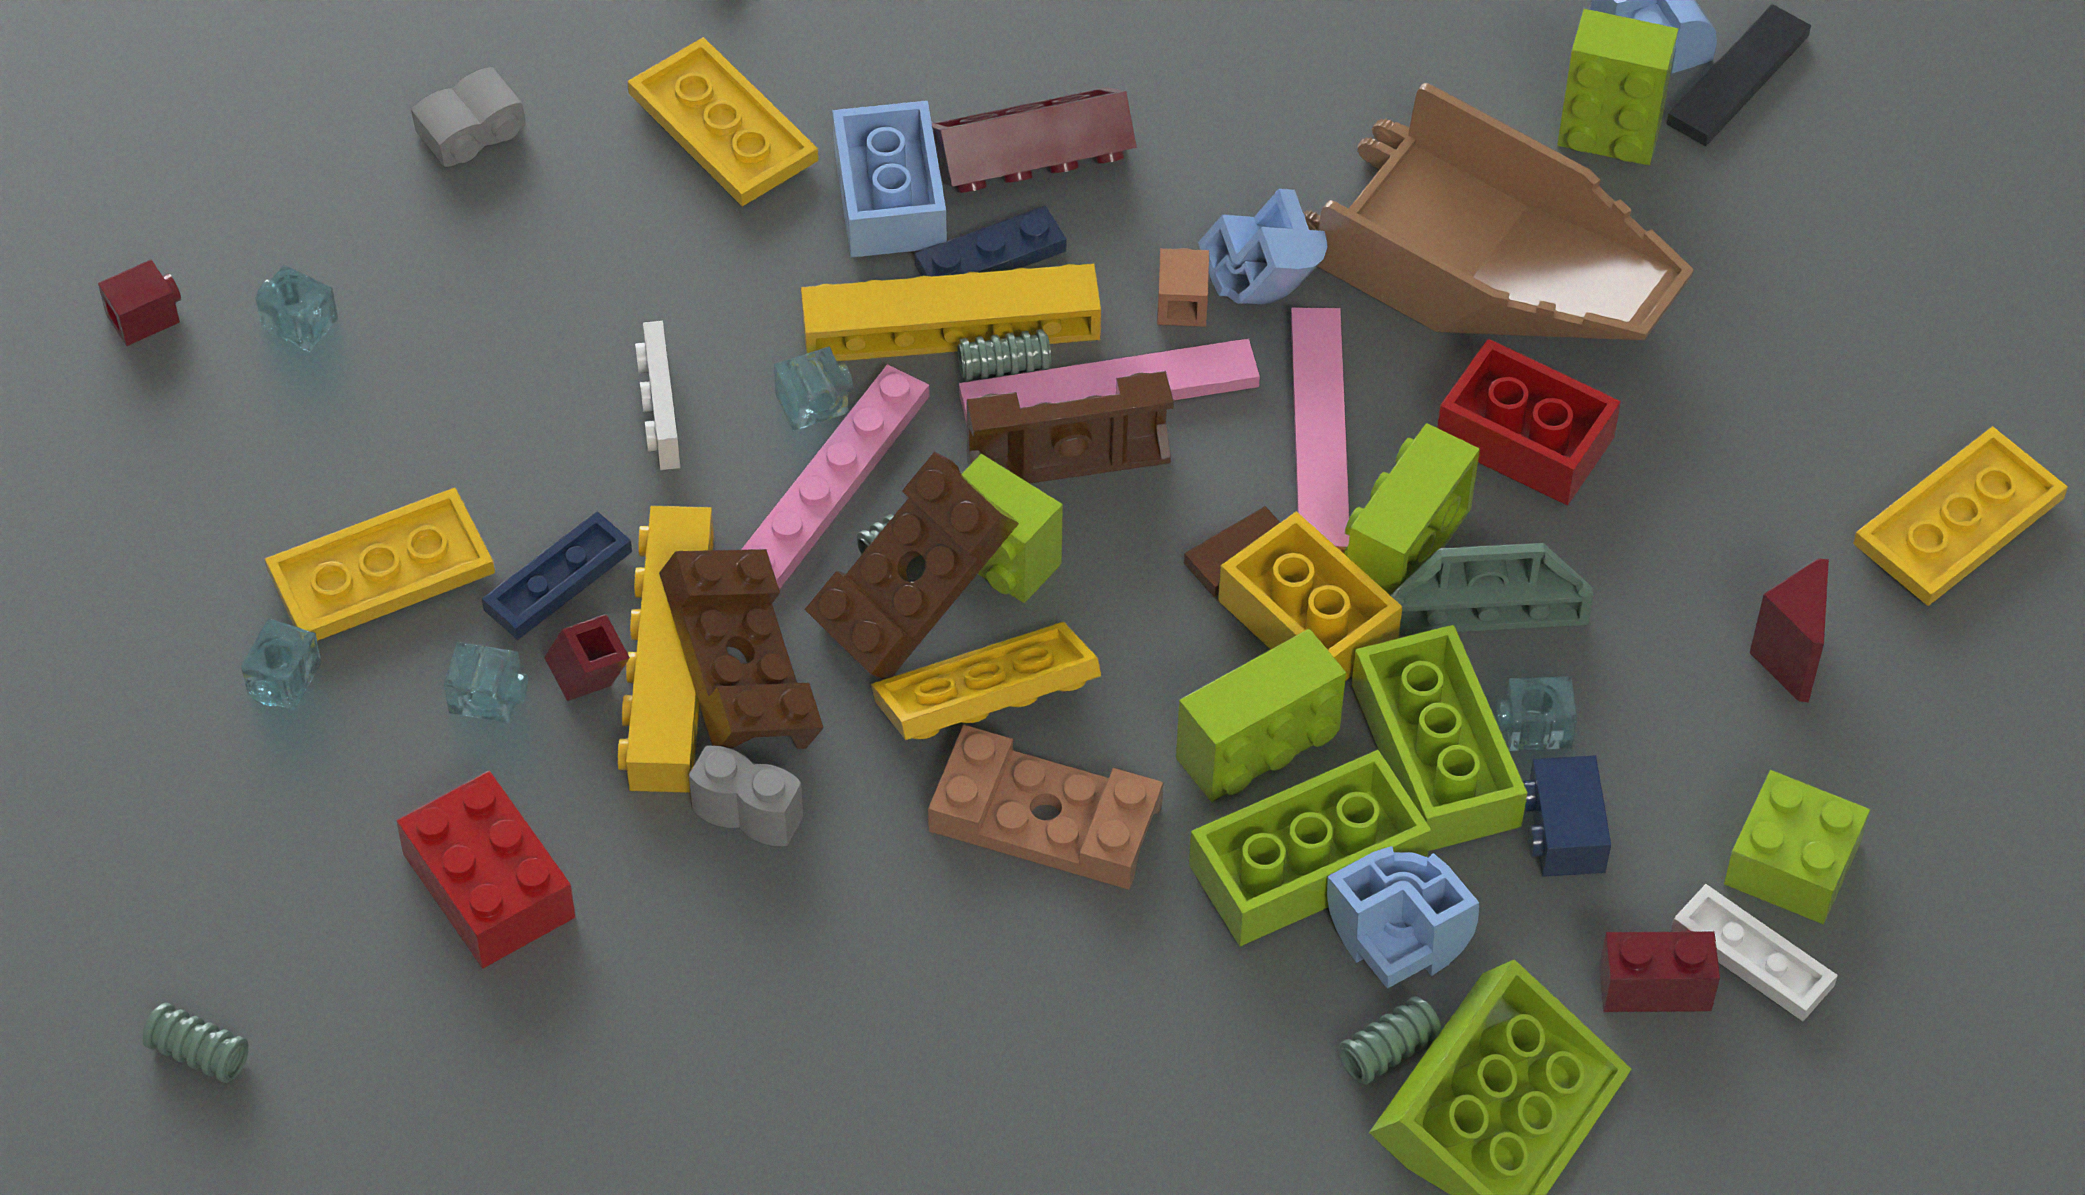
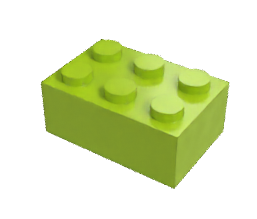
(1617, 86)
(1413, 507)
(1260, 715)

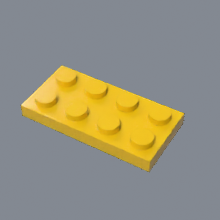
(723, 121)
(1960, 515)
(380, 565)
(986, 681)

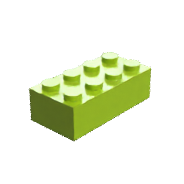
(1439, 735)
(1276, 855)

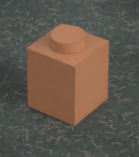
(1183, 287)

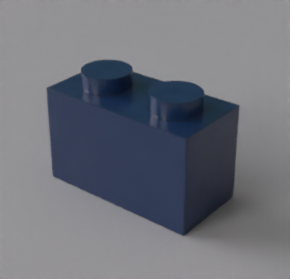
(1567, 816)

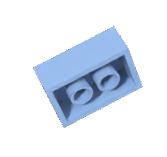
(889, 178)

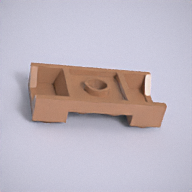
(990, 800)

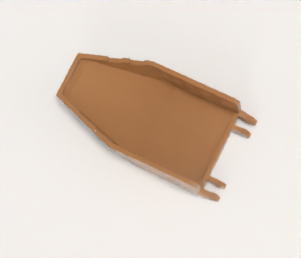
(1494, 233)

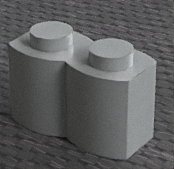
(468, 117)
(744, 795)

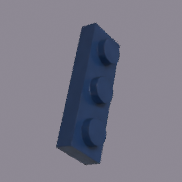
(996, 247)
(557, 575)

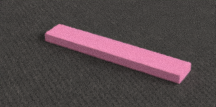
(1189, 371)
(1320, 421)

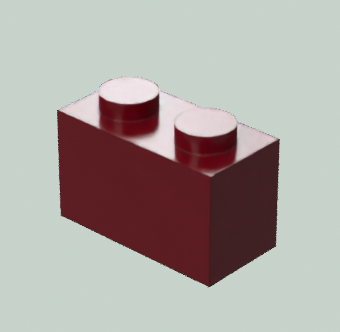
(1659, 971)

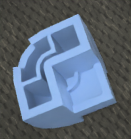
(1695, 36)
(1263, 254)
(1401, 913)

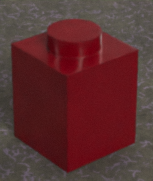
(140, 302)
(586, 657)

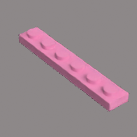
(838, 470)

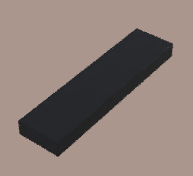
(1738, 74)

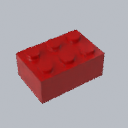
(1530, 420)
(486, 869)

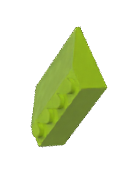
(1501, 1092)

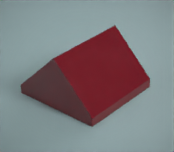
(1792, 629)

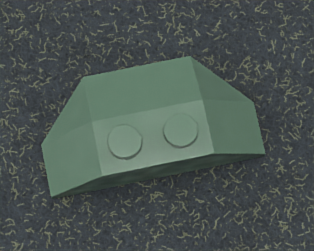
(1493, 590)

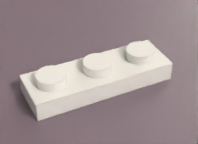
(657, 395)
(1758, 953)

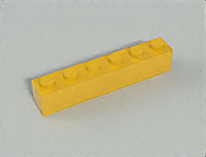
(938, 311)
(664, 700)

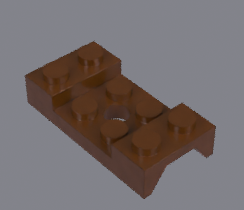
(1109, 431)
(727, 602)
(875, 606)

